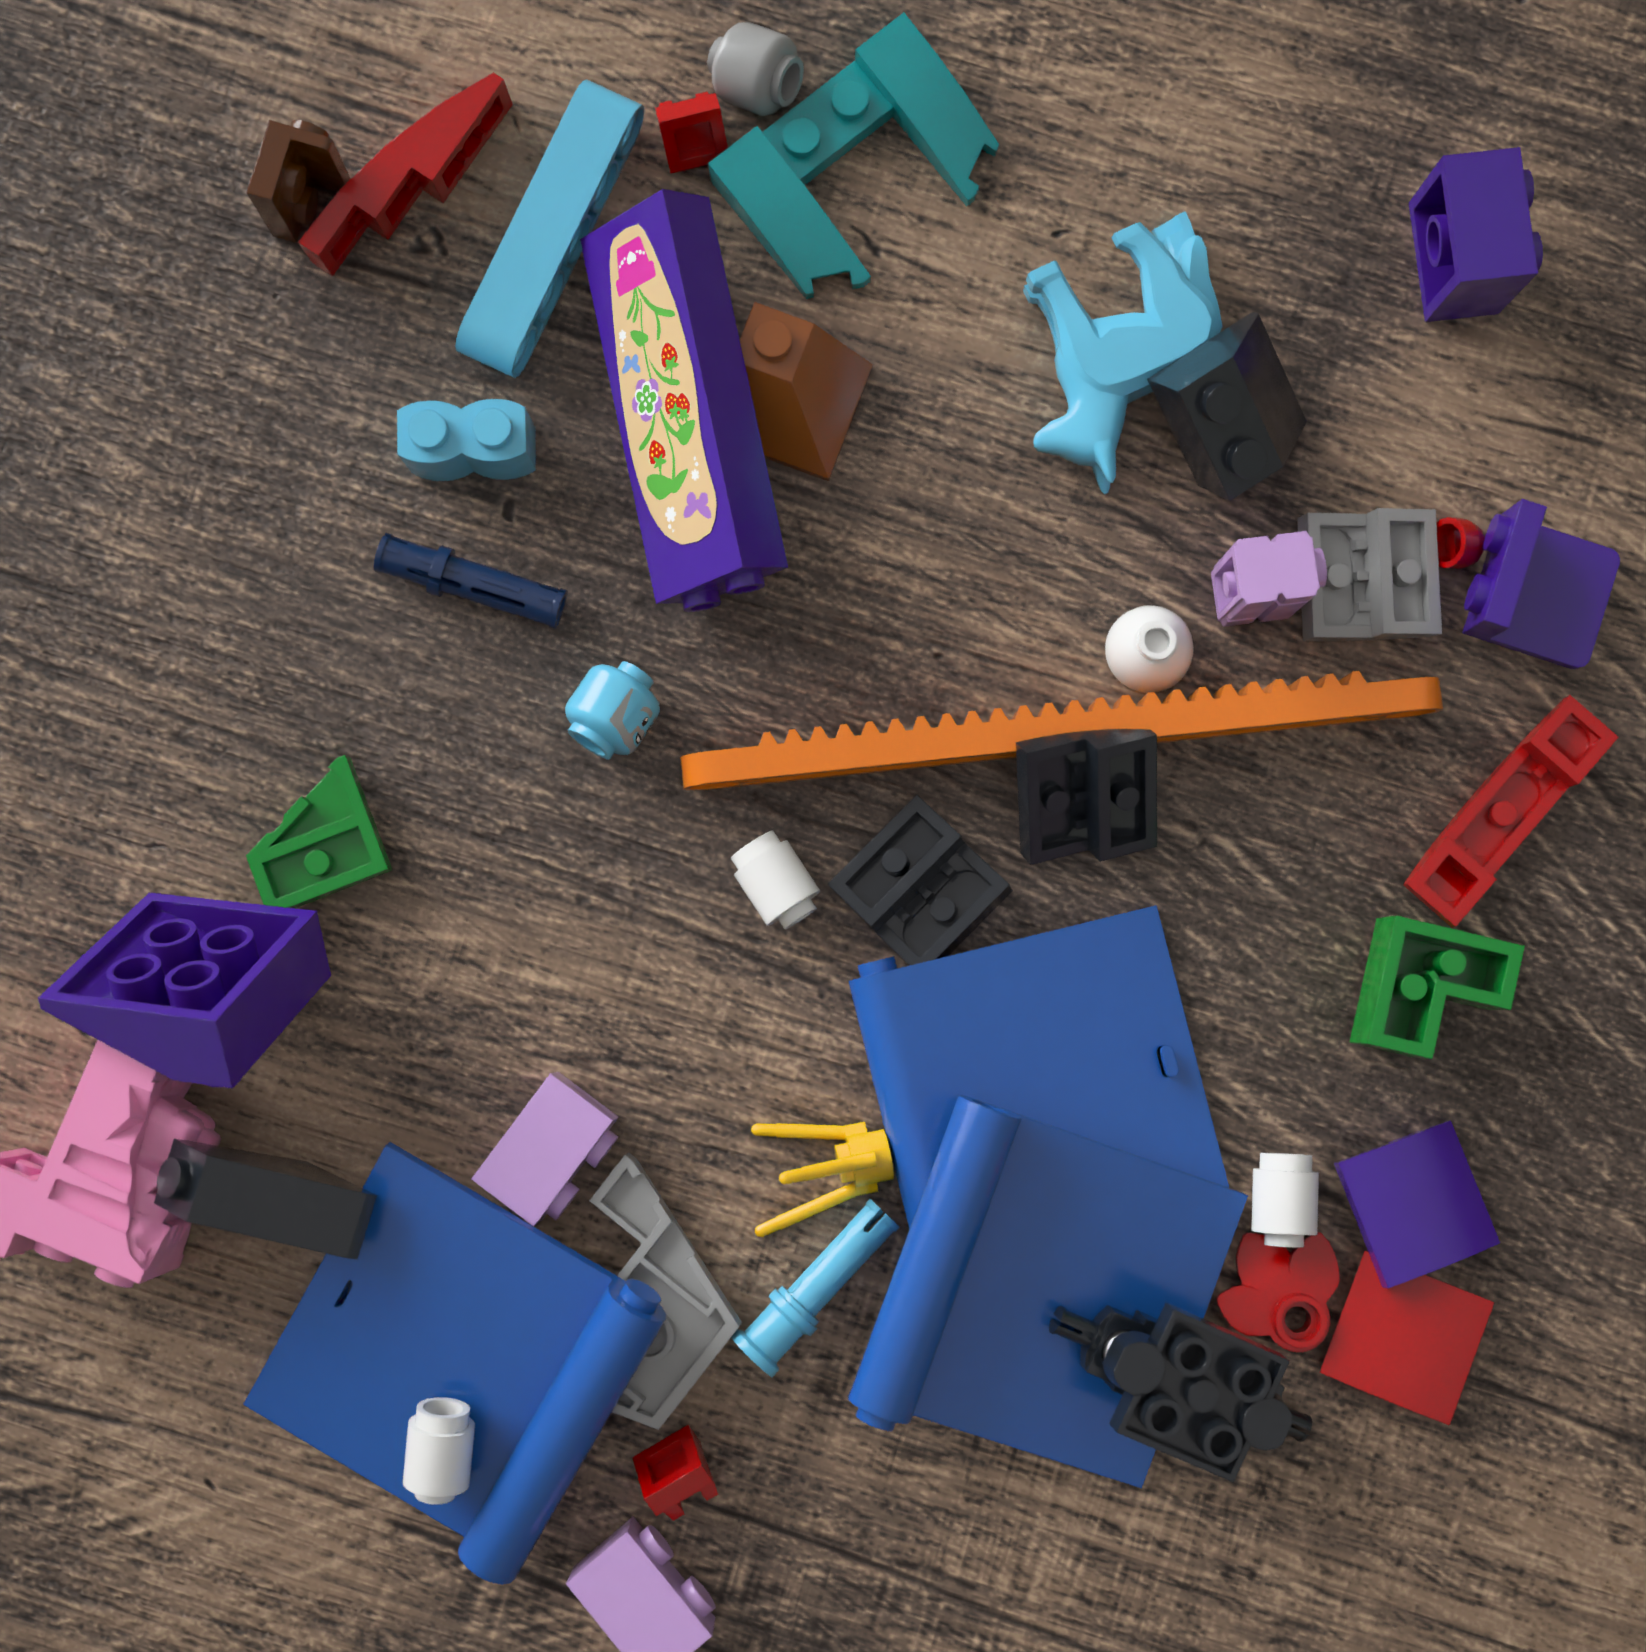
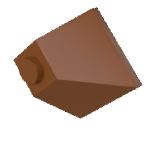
(801, 389)

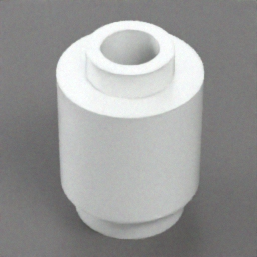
(775, 880)
(1285, 1199)
(439, 1450)

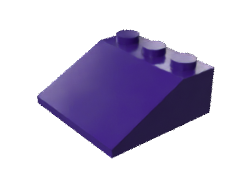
(194, 984)

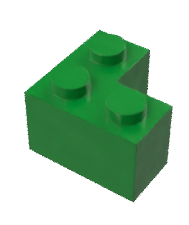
(1418, 968)

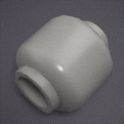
(755, 68)

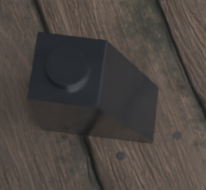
(264, 1197)

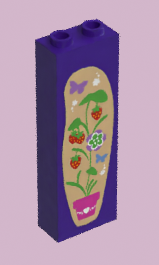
(683, 401)

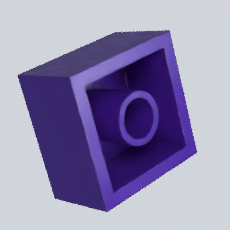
(1474, 234)

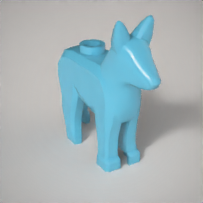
(1111, 357)

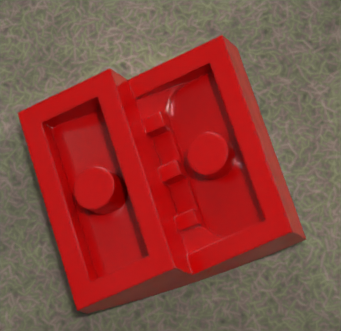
(1408, 1341)

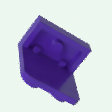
(1540, 588)

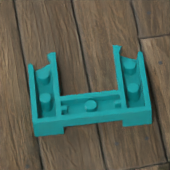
(768, 170)

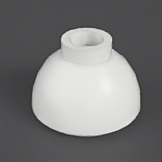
(1149, 649)

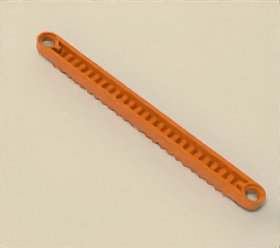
(1175, 719)

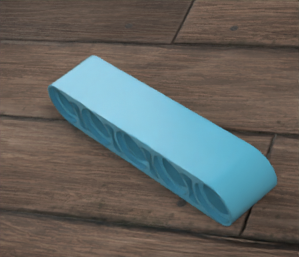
(548, 228)

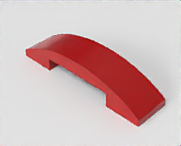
(1507, 809)

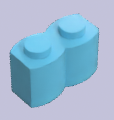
(452, 442)

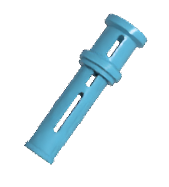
(794, 1310)

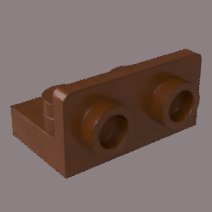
(288, 169)

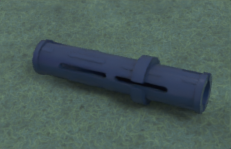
(457, 576)

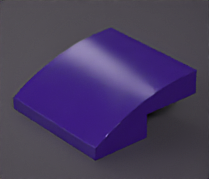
(1417, 1204)

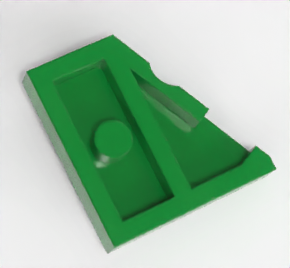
(321, 844)

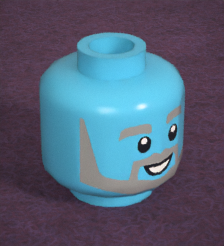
(612, 709)

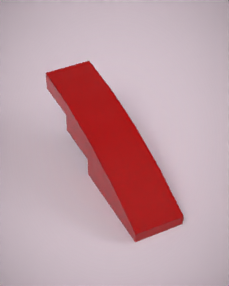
(422, 158)

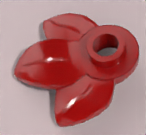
(1275, 1283)

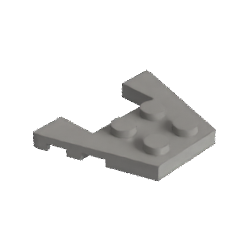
(695, 1307)

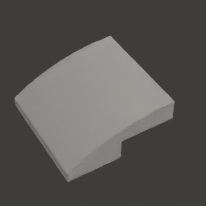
(1377, 576)

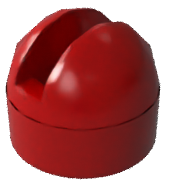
(1458, 543)

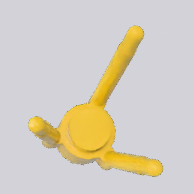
(861, 1159)

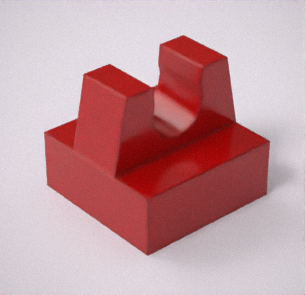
(691, 131)
(674, 1472)

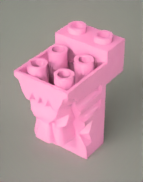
(102, 1175)

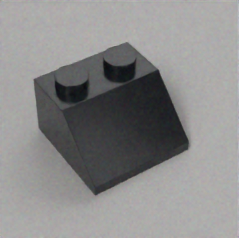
(1231, 408)

